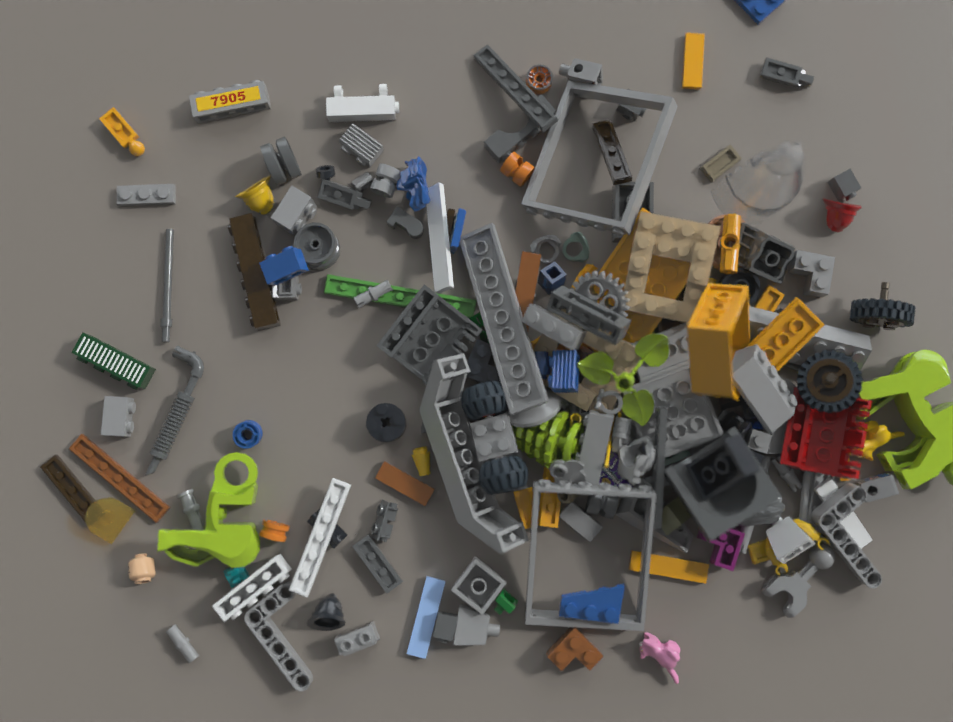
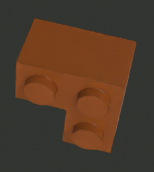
(573, 645)

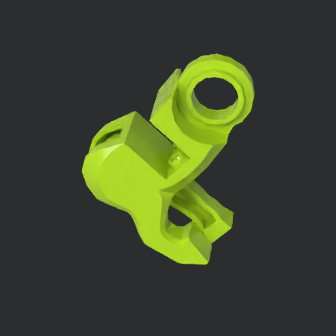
(230, 542)

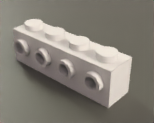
(253, 586)

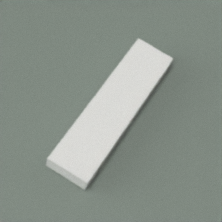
(851, 522)

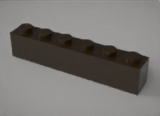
(250, 254)

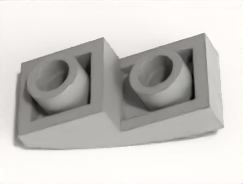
(580, 521)

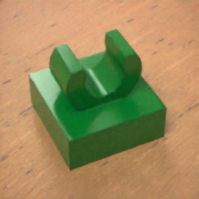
(505, 601)

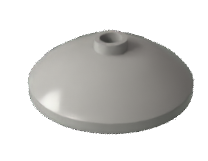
(538, 414)

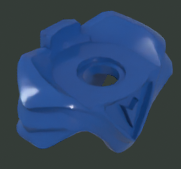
(414, 183)

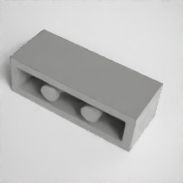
(554, 326)

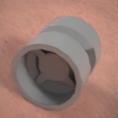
(386, 179)

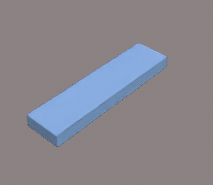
(426, 617)

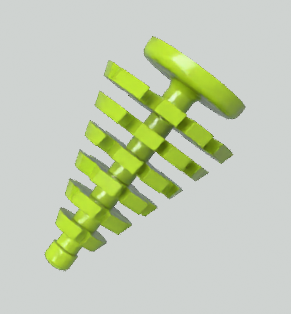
(550, 439)

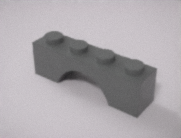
(502, 144)

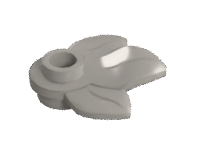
(567, 471)

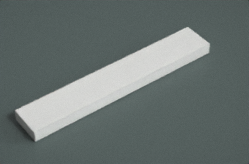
(439, 239)
(320, 537)

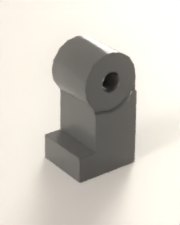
(406, 222)

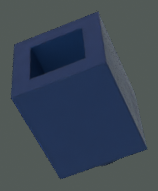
(551, 278)

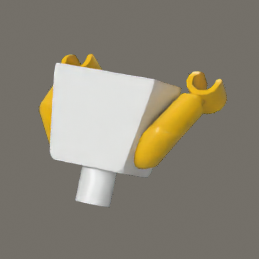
(788, 539)

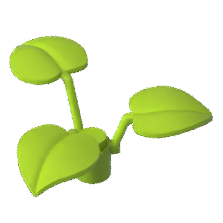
(639, 404)

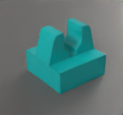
(236, 575)

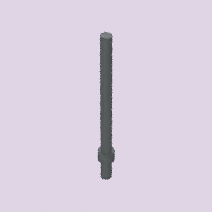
(166, 321)

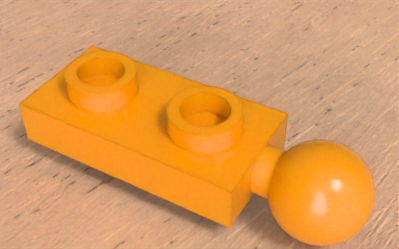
(122, 131)

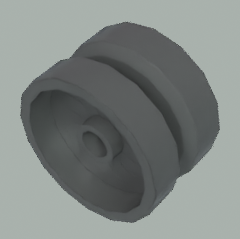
(281, 160)
(318, 235)

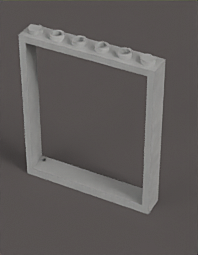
(614, 95)
(626, 621)

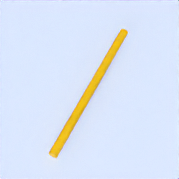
(609, 445)

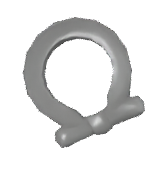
(603, 394)

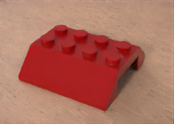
(825, 440)

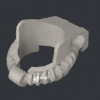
(627, 454)

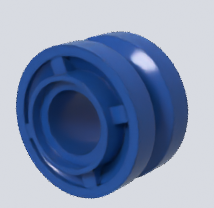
(241, 440)

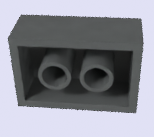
(620, 197)

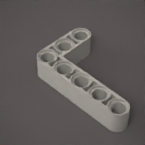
(843, 538)
(278, 638)

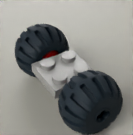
(494, 438)

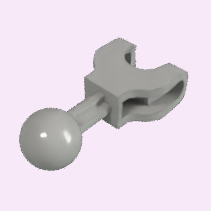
(796, 583)

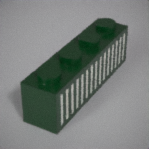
(113, 361)

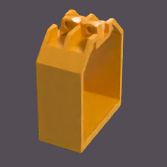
(714, 335)

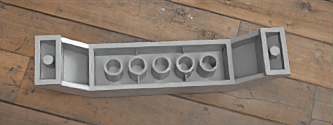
(458, 459)

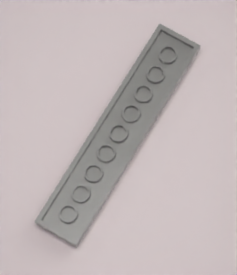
(502, 320)

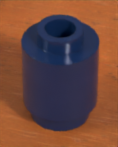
(543, 363)

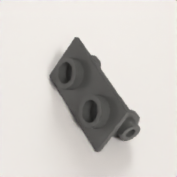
(380, 529)

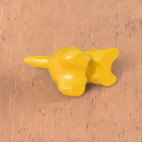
(876, 436)

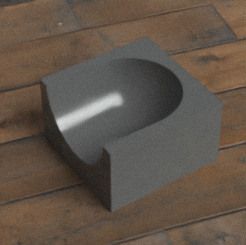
(727, 510)

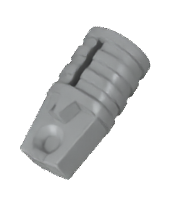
(620, 433)

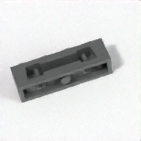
(588, 314)

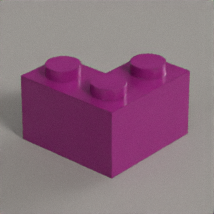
(726, 548)

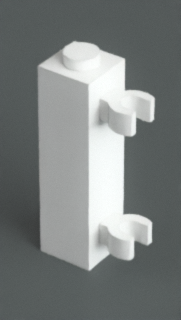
(362, 107)

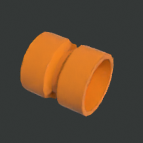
(517, 169)

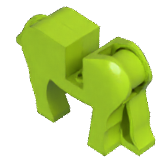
(908, 383)

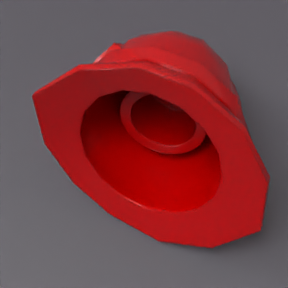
(839, 214)

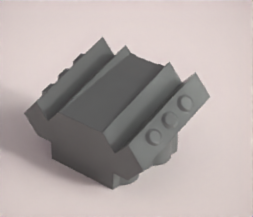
(764, 253)

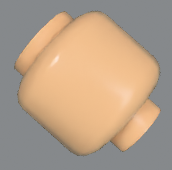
(141, 569)

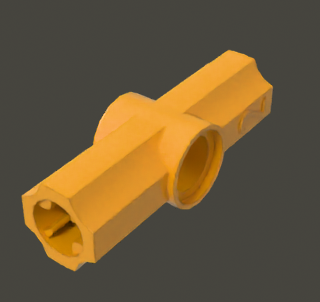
(730, 255)

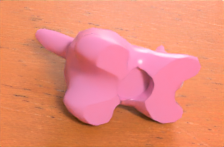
(665, 653)

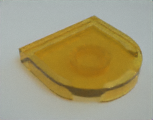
(107, 518)

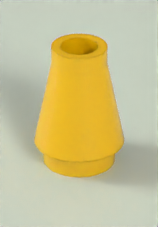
(422, 460)

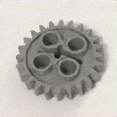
(586, 289)

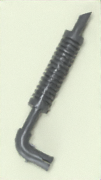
(179, 409)

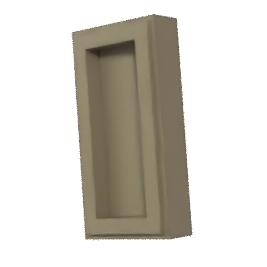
(720, 163)

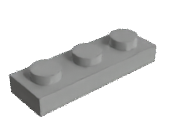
(146, 194)

